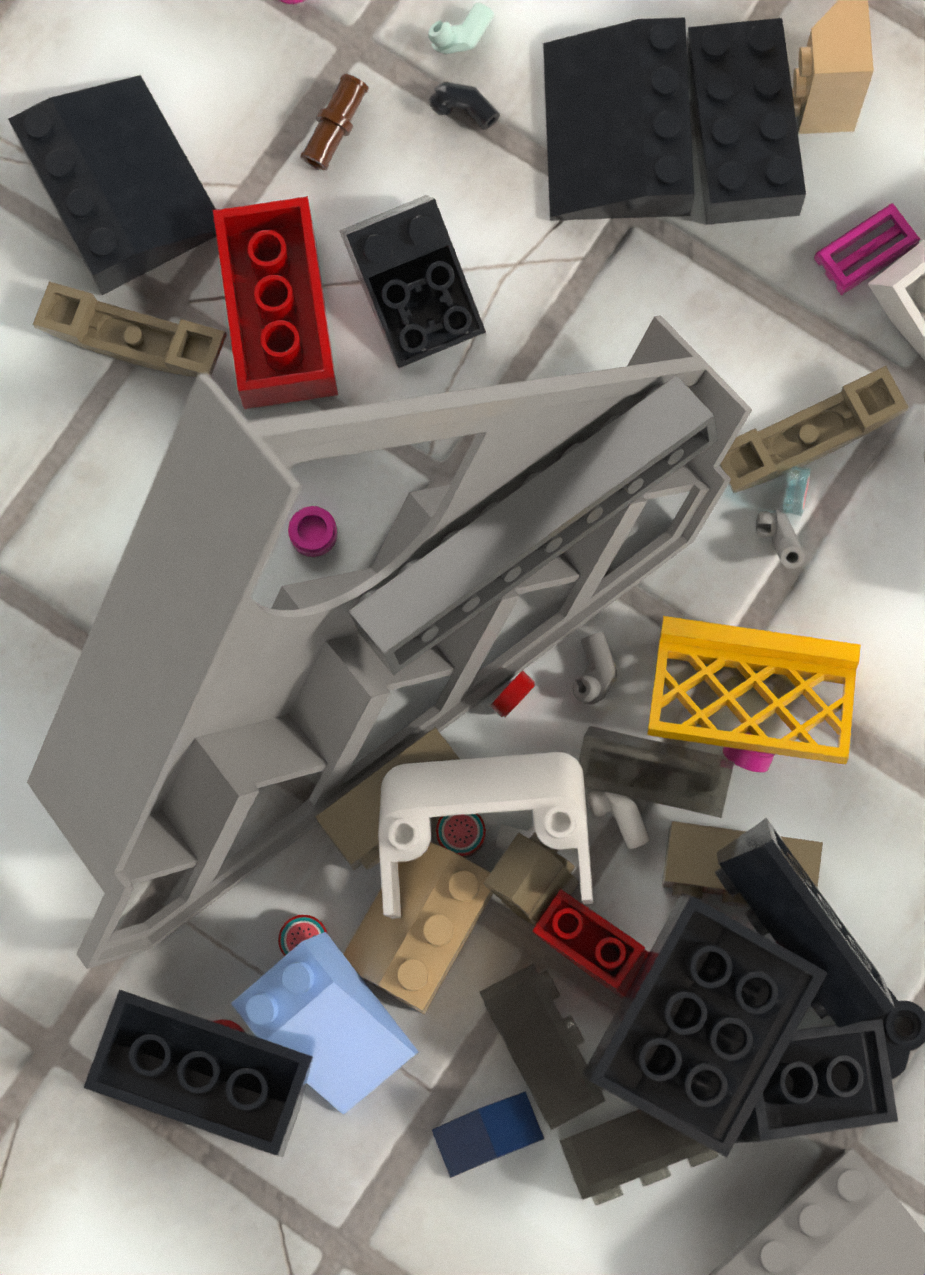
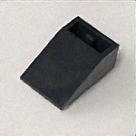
(413, 280)

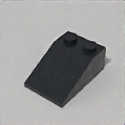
(826, 1084)

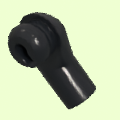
(464, 97)

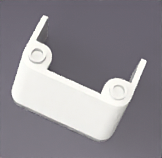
(542, 782)

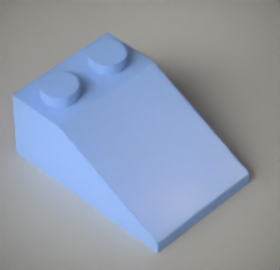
(328, 1012)

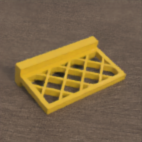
(767, 654)

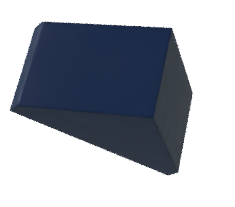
(487, 1134)

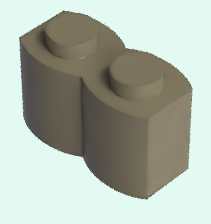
(530, 877)

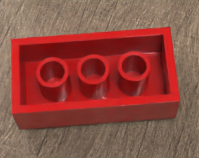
(275, 303)

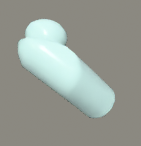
(461, 37)

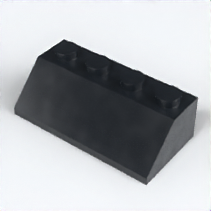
(802, 921)
(200, 1073)

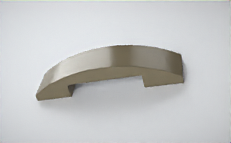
(128, 335)
(814, 431)

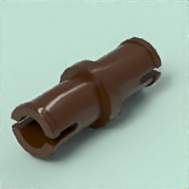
(334, 122)

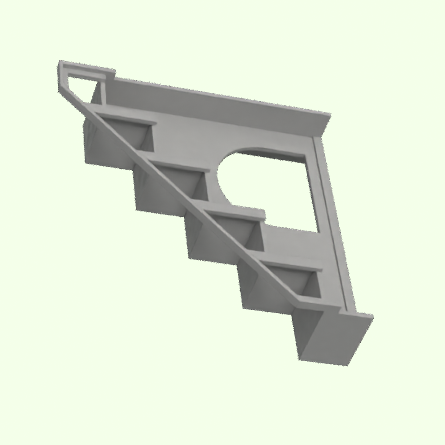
(207, 695)

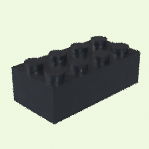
(744, 121)

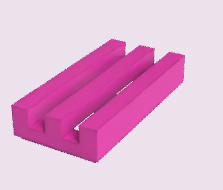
(835, 271)

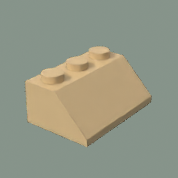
(834, 70)
(439, 909)

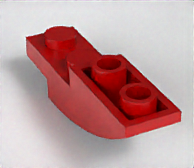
(591, 943)

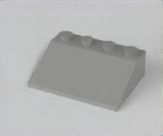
(835, 1226)

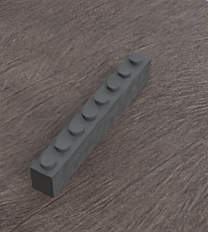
(534, 524)

